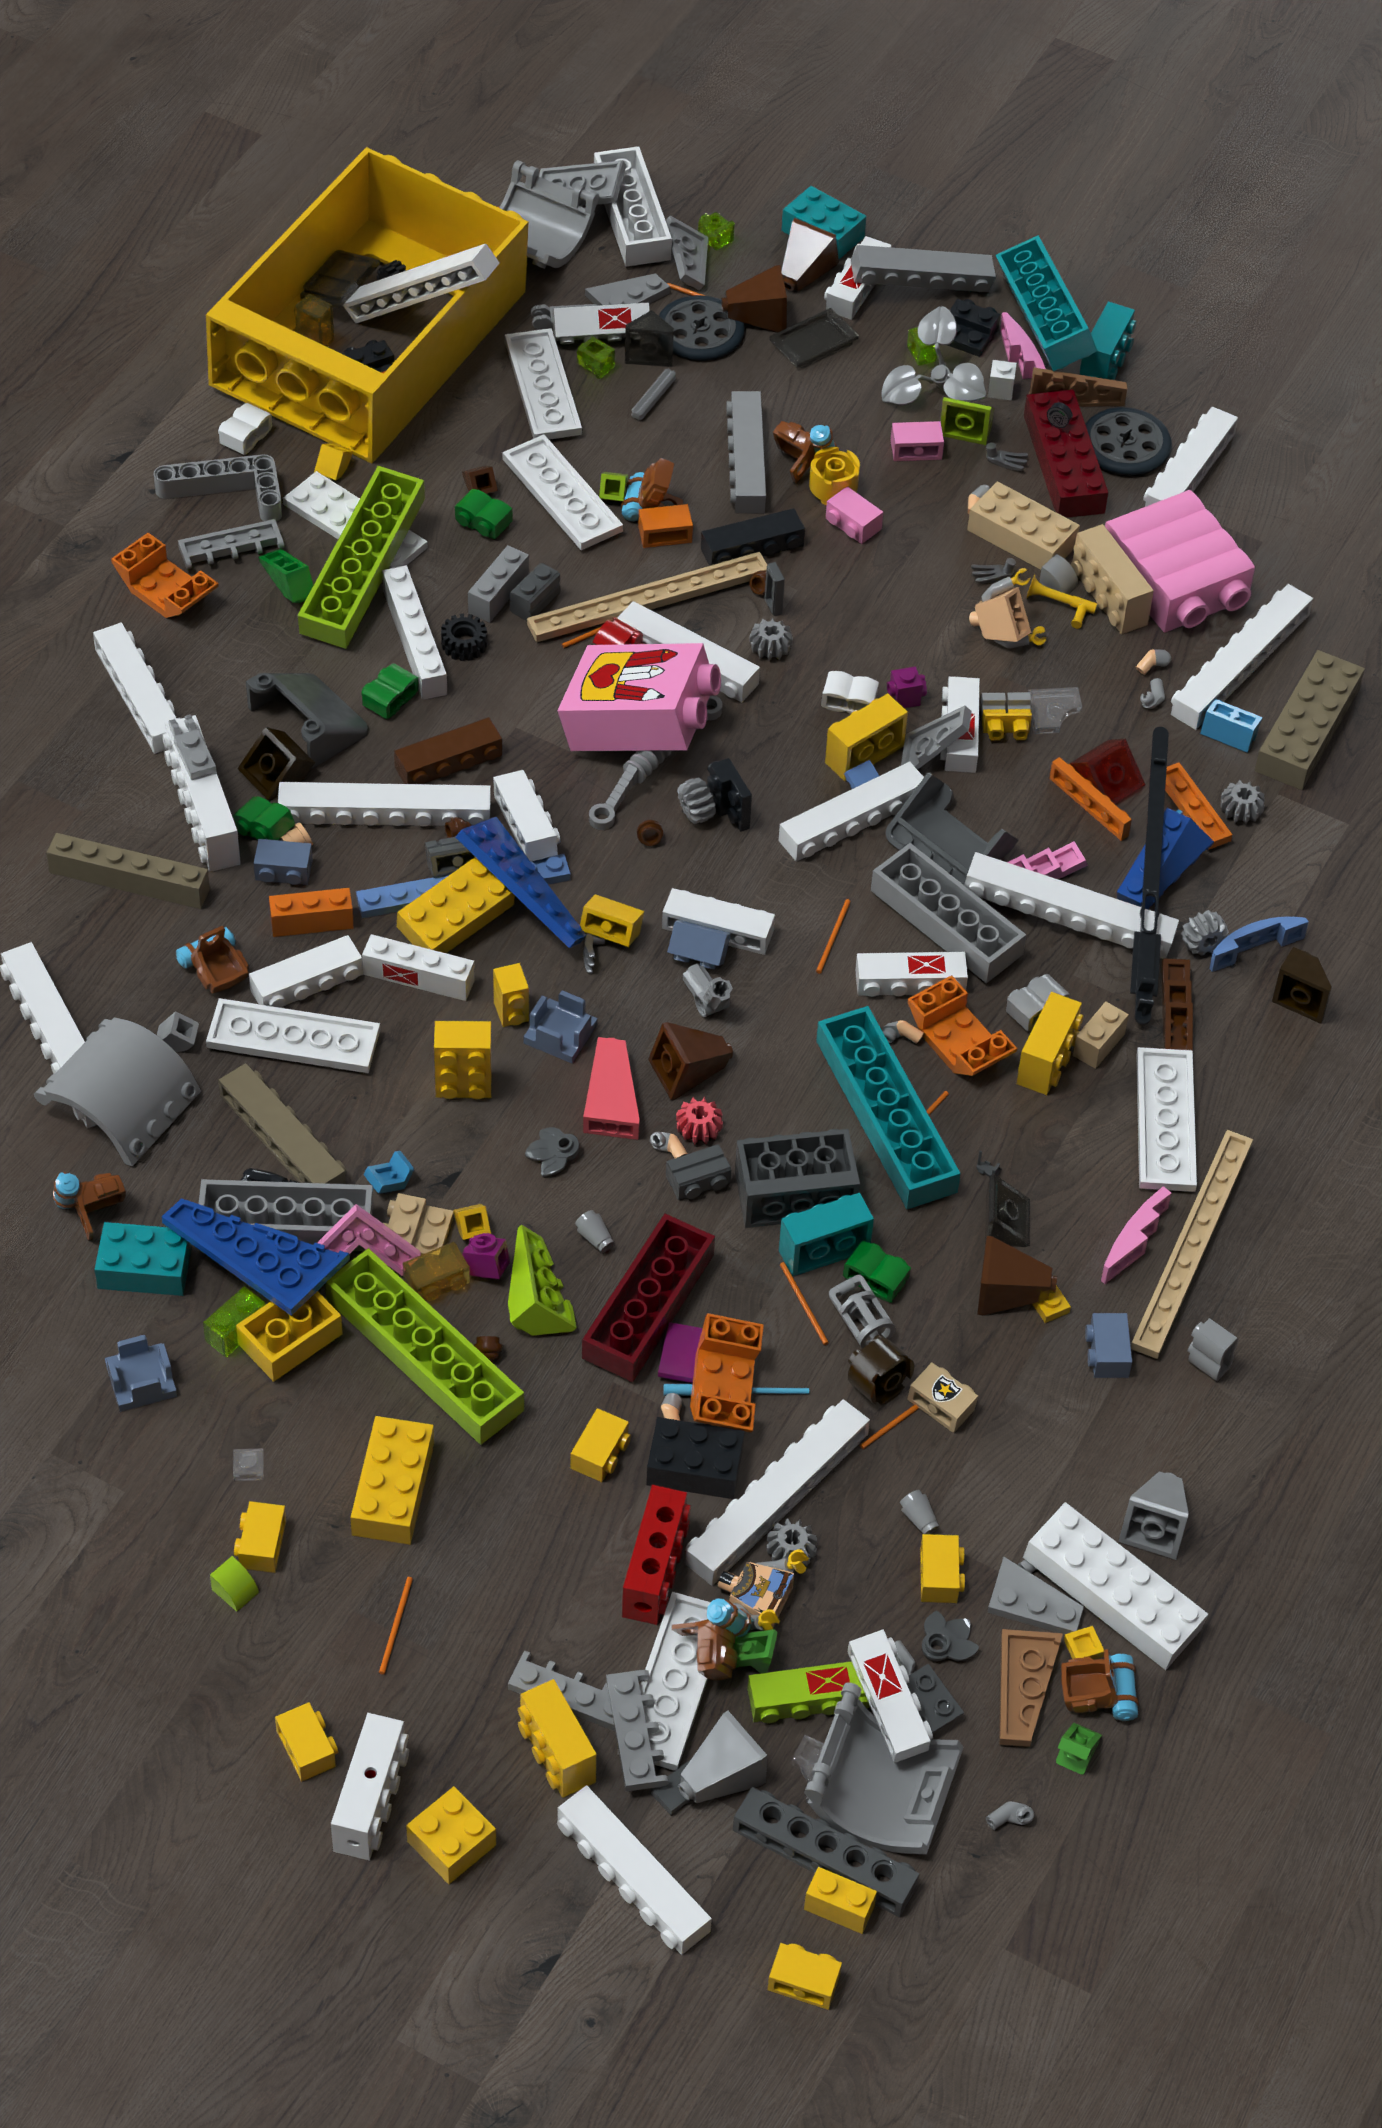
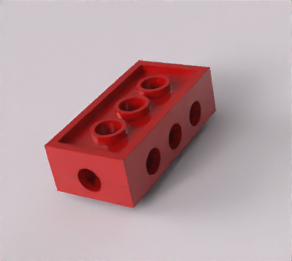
(656, 1555)

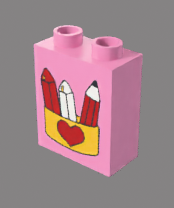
(638, 697)

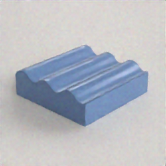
(861, 774)

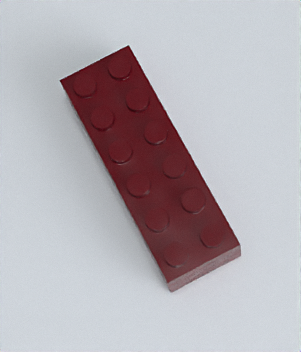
(1066, 456)
(648, 1297)

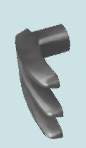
(1006, 459)
(993, 573)
(588, 953)

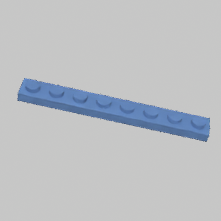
(395, 897)

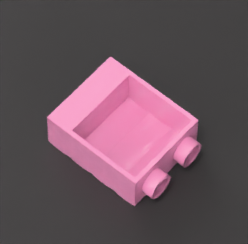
(1184, 560)

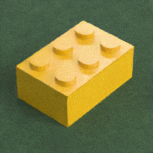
(866, 735)
(1049, 1043)
(463, 1059)
(284, 1341)
(557, 1738)

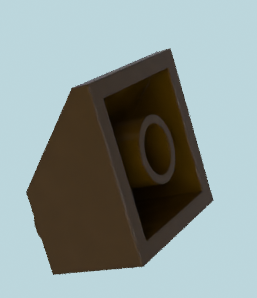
(274, 760)
(1303, 985)

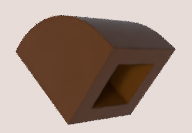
(480, 479)

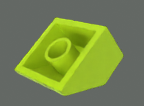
(966, 421)

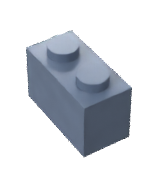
(283, 861)
(698, 943)
(1109, 1345)

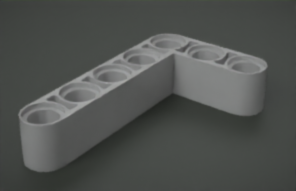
(223, 476)

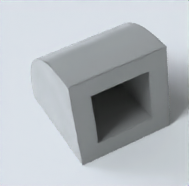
(1058, 575)
(178, 1032)

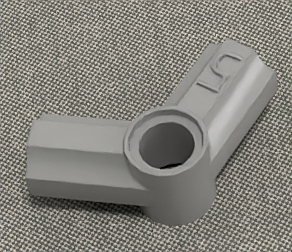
(709, 993)

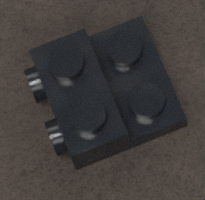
(974, 326)
(373, 354)
(730, 793)

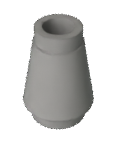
(594, 1230)
(919, 1511)

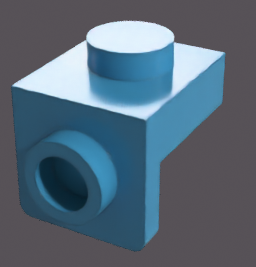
(390, 1175)

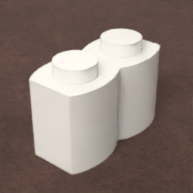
(245, 428)
(847, 692)

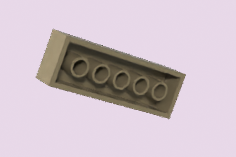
(1309, 720)

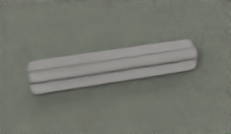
(653, 394)

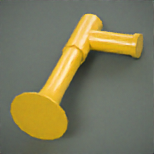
(1081, 604)

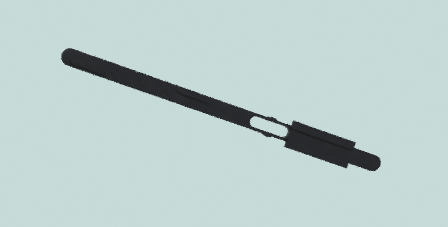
(1147, 943)

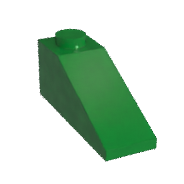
(288, 574)

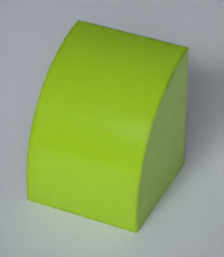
(613, 486)
(233, 1584)

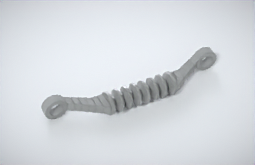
(635, 772)

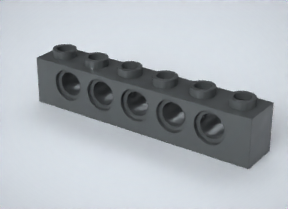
(806, 1851)

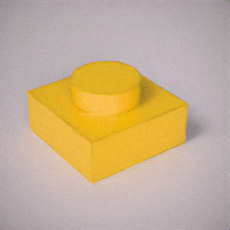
(1054, 1307)
(1084, 1644)

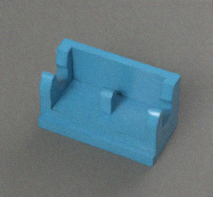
(1231, 725)

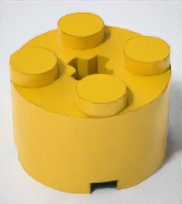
(832, 472)

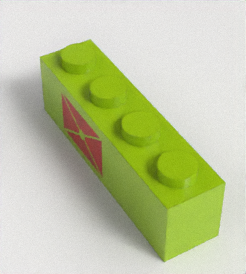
(800, 1691)

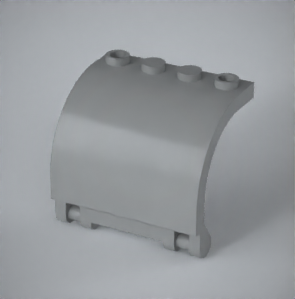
(553, 214)
(124, 1084)
(870, 1795)

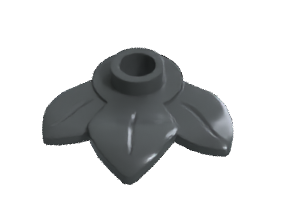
(550, 1150)
(950, 1636)

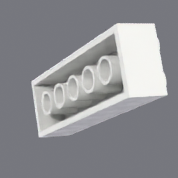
(637, 213)
(205, 808)
(1115, 1585)

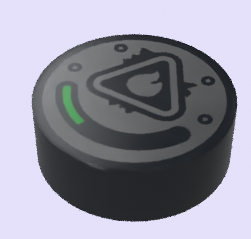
(1059, 415)

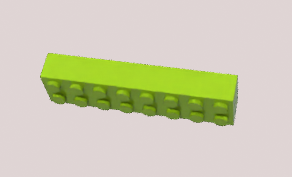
(360, 555)
(425, 1346)

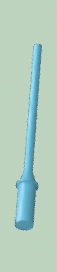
(686, 1390)

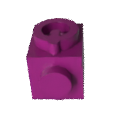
(907, 686)
(486, 1256)

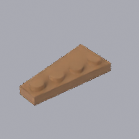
(1088, 390)
(1024, 1679)

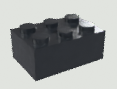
(695, 1458)

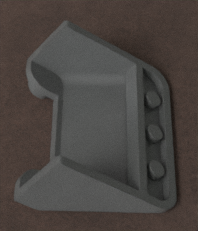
(330, 720)
(939, 834)

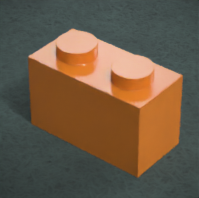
(665, 526)

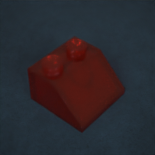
(1111, 769)

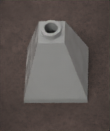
(1156, 1516)
(724, 1763)

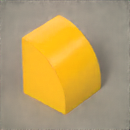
(333, 461)
(472, 1221)

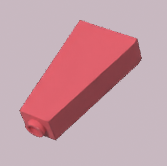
(611, 1094)

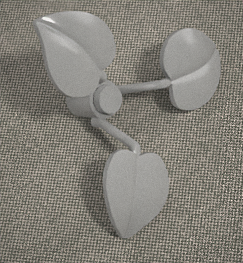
(964, 384)

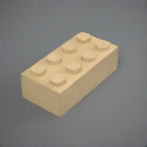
(1022, 526)
(1112, 579)

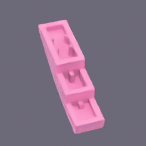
(1019, 346)
(1053, 864)
(1134, 1236)

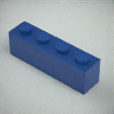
(1181, 847)

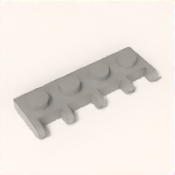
(230, 542)
(583, 1699)
(633, 1730)

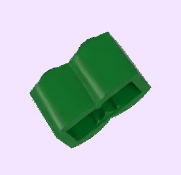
(483, 513)
(389, 691)
(263, 819)
(881, 1271)

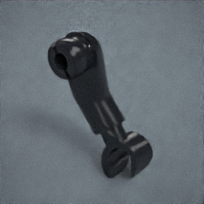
(261, 1175)

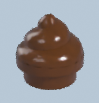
(757, 582)
(454, 826)
(650, 832)
(489, 1346)

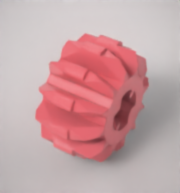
(699, 1120)

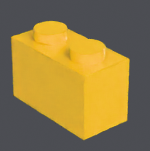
(611, 920)
(511, 995)
(600, 1445)
(261, 1536)
(940, 1568)
(306, 1742)
(840, 1900)
(804, 1975)

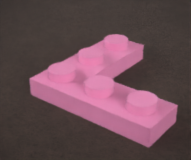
(363, 1229)

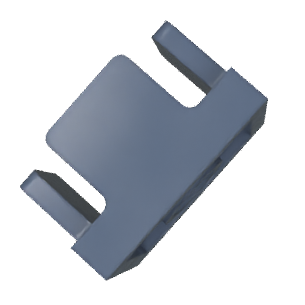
(560, 1026)
(140, 1373)

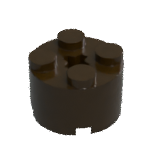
(879, 1370)

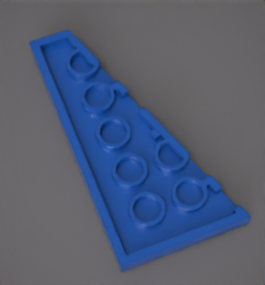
(505, 860)
(260, 1256)

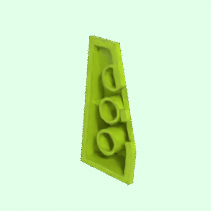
(535, 1291)

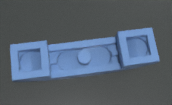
(1283, 929)

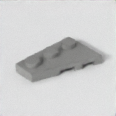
(689, 252)
(635, 290)
(934, 737)
(1032, 1601)

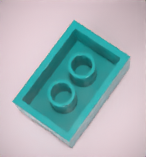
(827, 214)
(1112, 340)
(824, 1233)
(142, 1259)

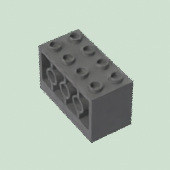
(793, 1174)

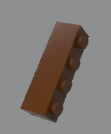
(448, 752)

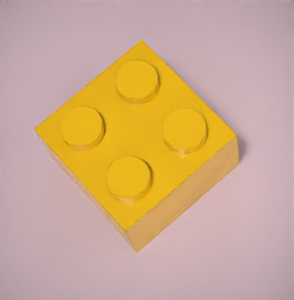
(451, 1835)

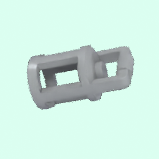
(859, 1307)

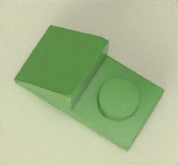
(756, 1649)
(1077, 1748)

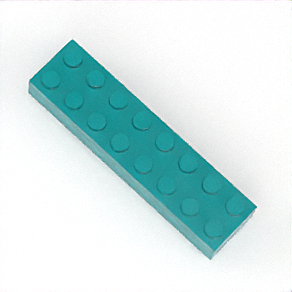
(1046, 303)
(888, 1107)

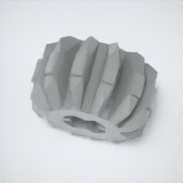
(771, 639)
(696, 800)
(1242, 802)
(1204, 932)
(789, 1538)

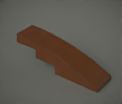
(1177, 1005)

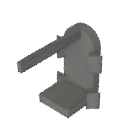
(986, 1168)

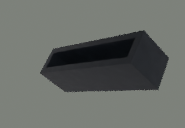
(761, 534)

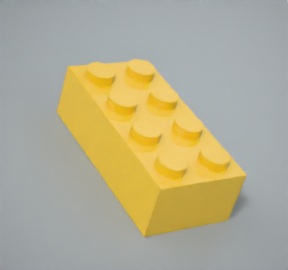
(455, 908)
(392, 1480)

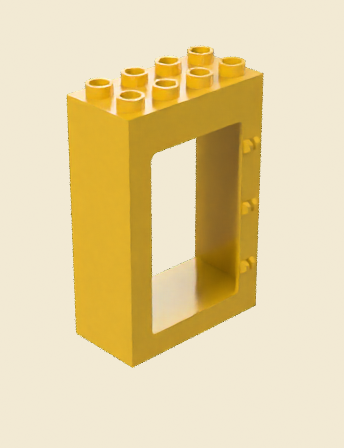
(386, 215)

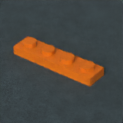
(1090, 798)
(1195, 805)

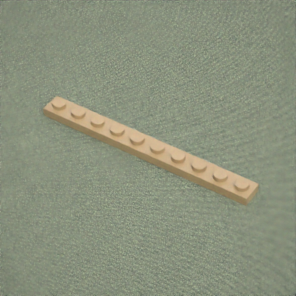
(649, 595)
(1191, 1244)

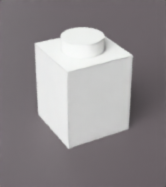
(1002, 380)

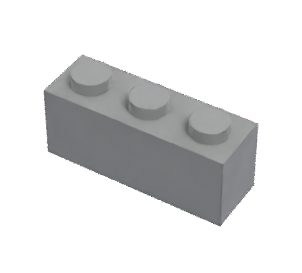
(497, 582)

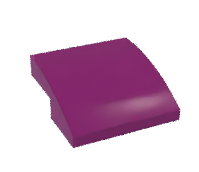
(679, 1352)

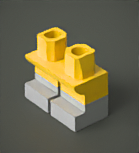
(1002, 719)

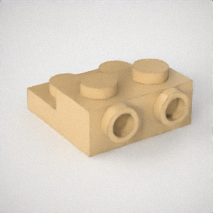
(419, 1224)

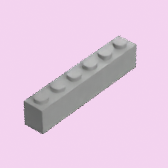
(922, 268)
(748, 452)

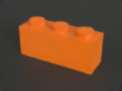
(311, 912)

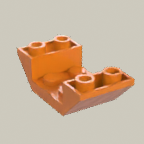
(158, 580)
(955, 1030)
(725, 1372)

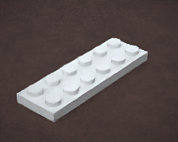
(543, 384)
(562, 492)
(332, 506)
(293, 1035)
(1166, 1119)
(674, 1680)

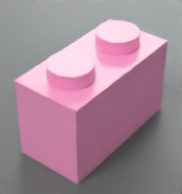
(917, 441)
(854, 515)

